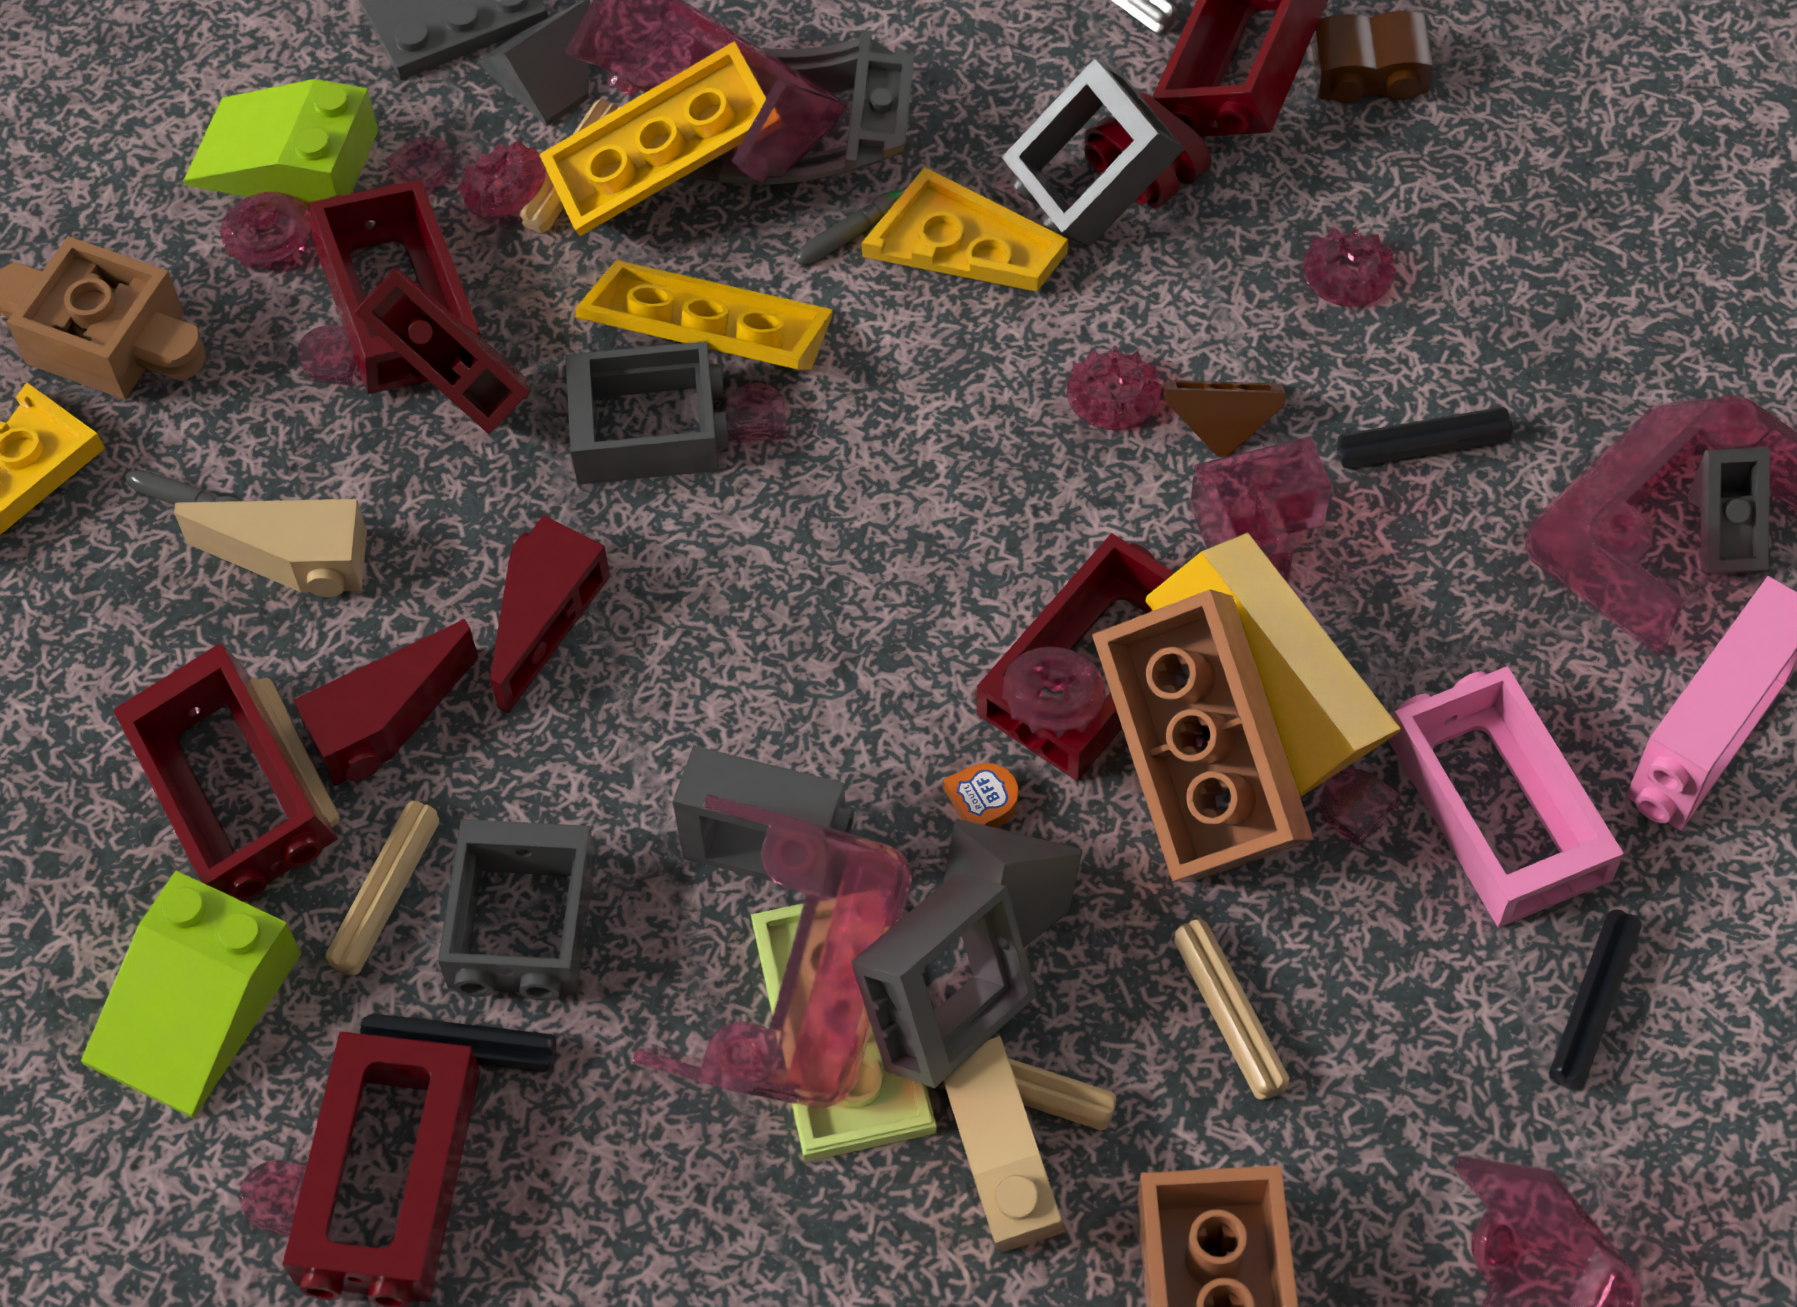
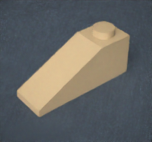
(292, 542)
(1002, 1149)

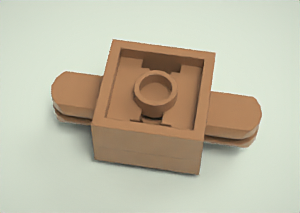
(120, 301)

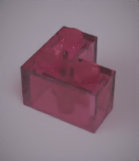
(1264, 495)

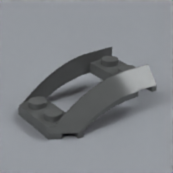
(877, 113)

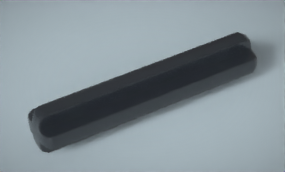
(1424, 437)
(1595, 1000)
(490, 1045)

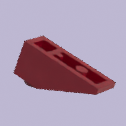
(444, 350)
(546, 591)
(379, 706)

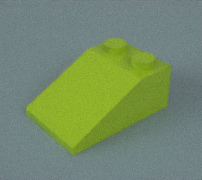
(287, 140)
(189, 993)

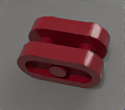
(1109, 139)

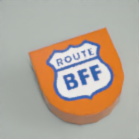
(983, 794)

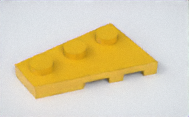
(964, 235)
(39, 453)

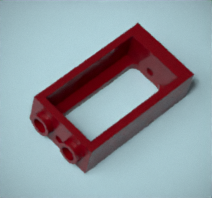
(1204, 51)
(373, 218)
(1109, 575)
(153, 728)
(410, 1263)

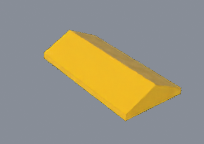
(655, 139)
(703, 310)
(1313, 691)

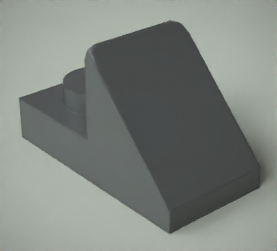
(1734, 507)

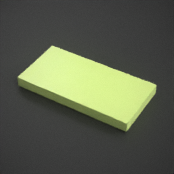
(882, 1105)

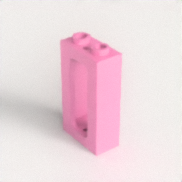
(1718, 708)
(1502, 710)

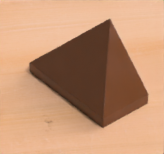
(1223, 411)

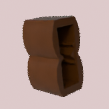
(1372, 56)

